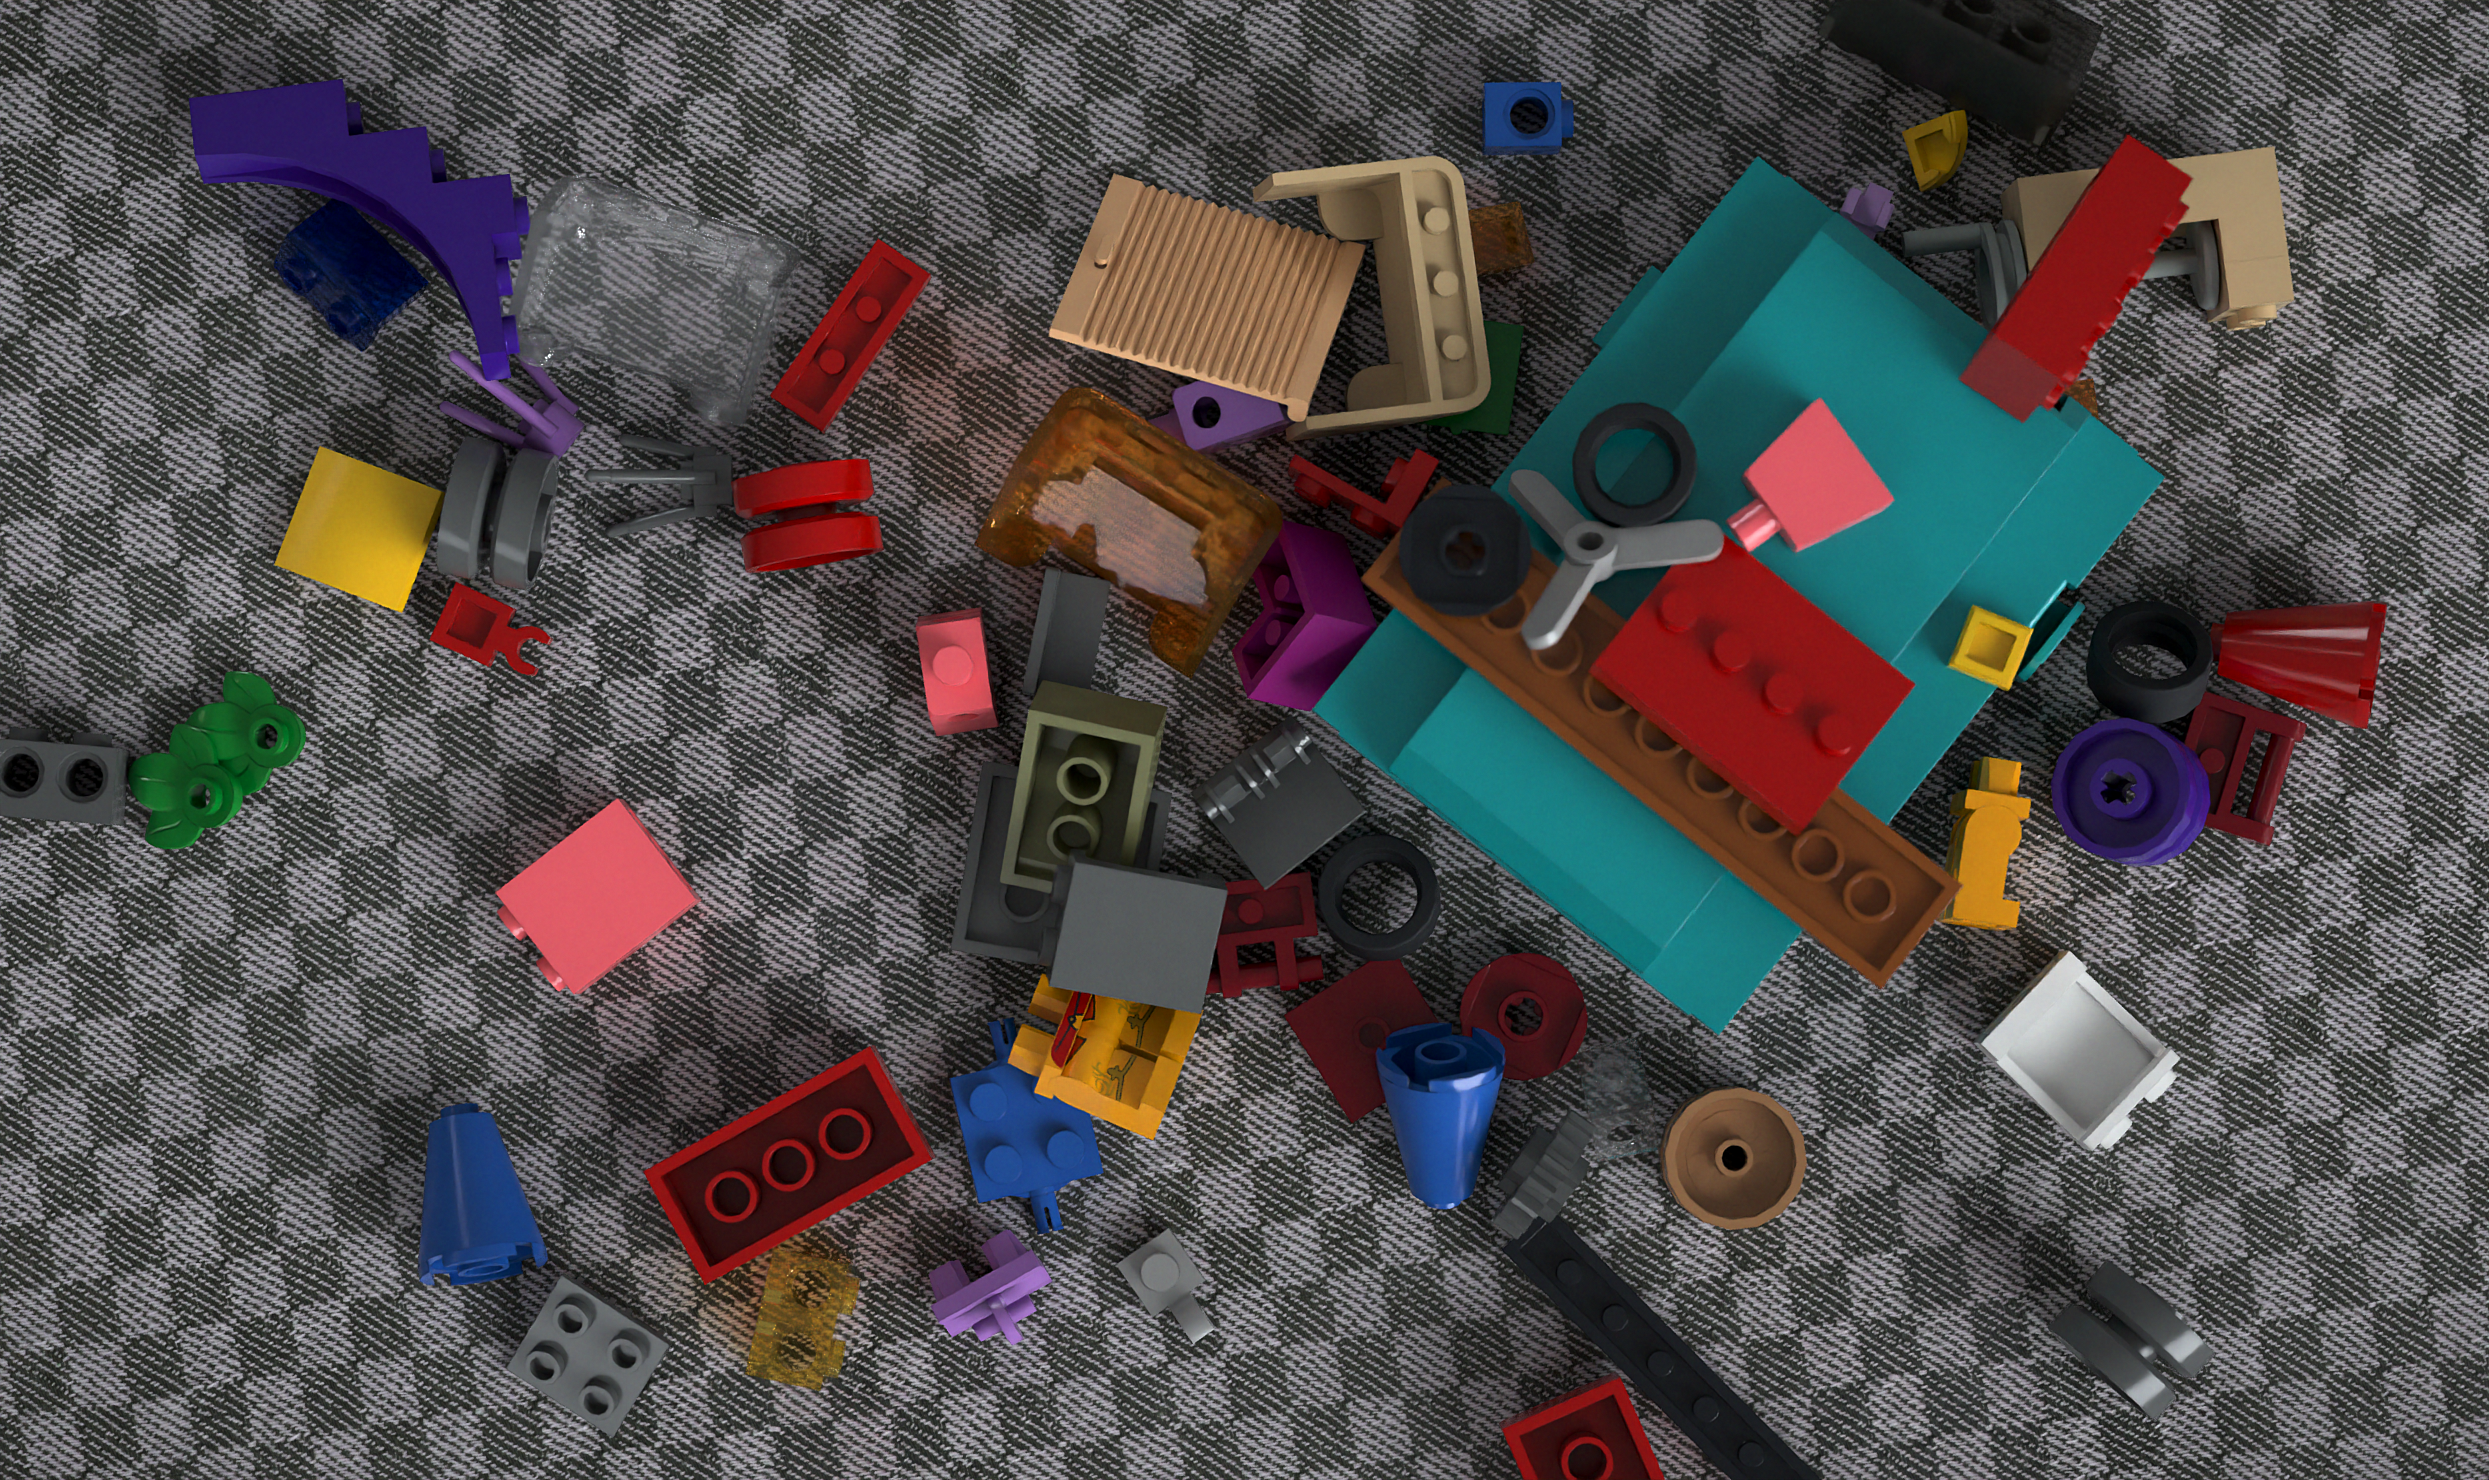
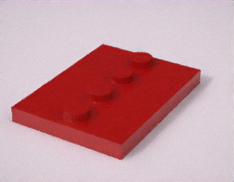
(1753, 681)

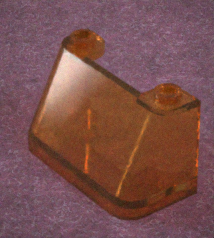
(1138, 516)

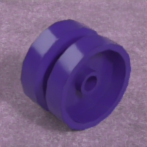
(2093, 785)

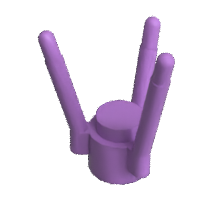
(546, 426)

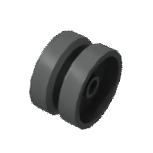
(497, 513)
(2134, 1336)

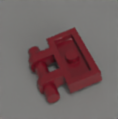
(1265, 916)

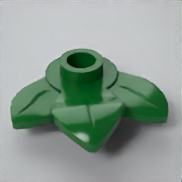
(240, 729)
(176, 789)

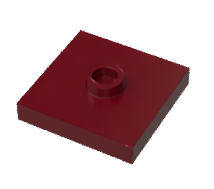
(1350, 1022)

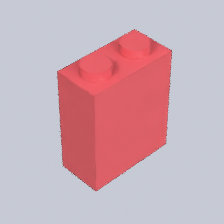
(595, 898)

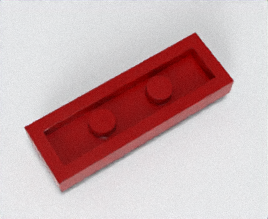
(851, 336)

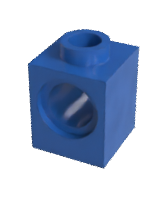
(1500, 135)

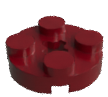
(1556, 1002)

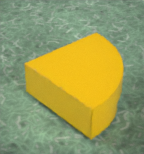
(1937, 148)

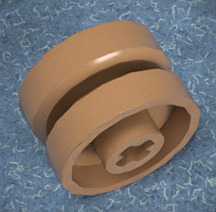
(1694, 1149)

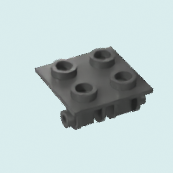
(1278, 802)
(589, 1354)

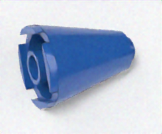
(1441, 1105)
(473, 1203)

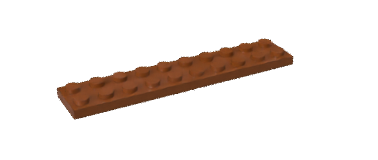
(1838, 880)

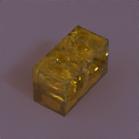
(786, 1313)

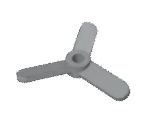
(1597, 551)

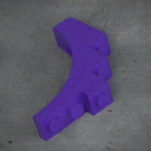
(319, 143)

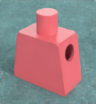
(1808, 485)
(957, 671)

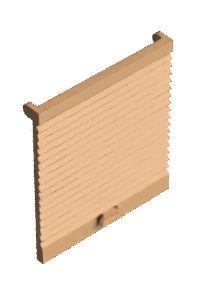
(1208, 293)

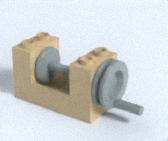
(2231, 234)

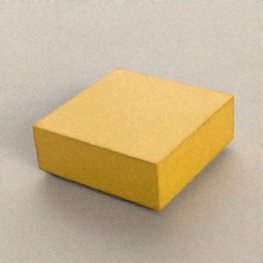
(1990, 648)

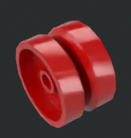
(806, 506)

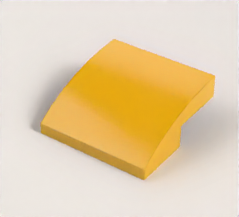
(360, 529)

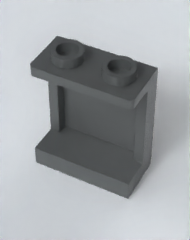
(1132, 932)

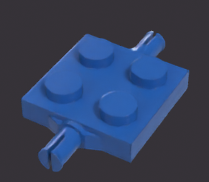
(1019, 1138)

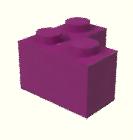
(1309, 622)

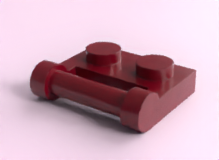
(2221, 737)

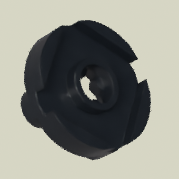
(1490, 580)

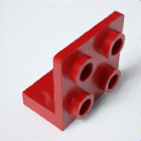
(1401, 488)

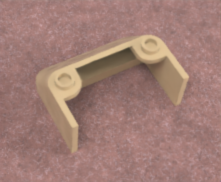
(1425, 283)

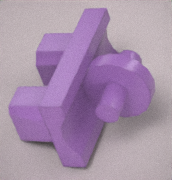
(995, 1299)

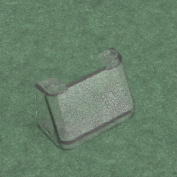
(653, 293)

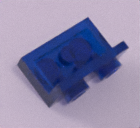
(348, 272)

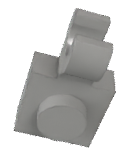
(1163, 1278)

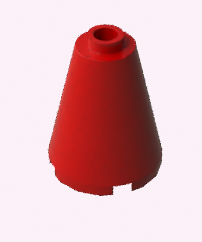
(2306, 655)

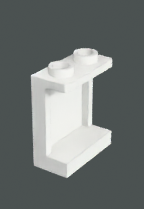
(2078, 1053)

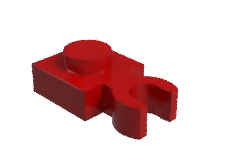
(481, 628)

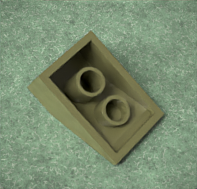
(1081, 781)

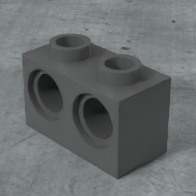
(55, 792)

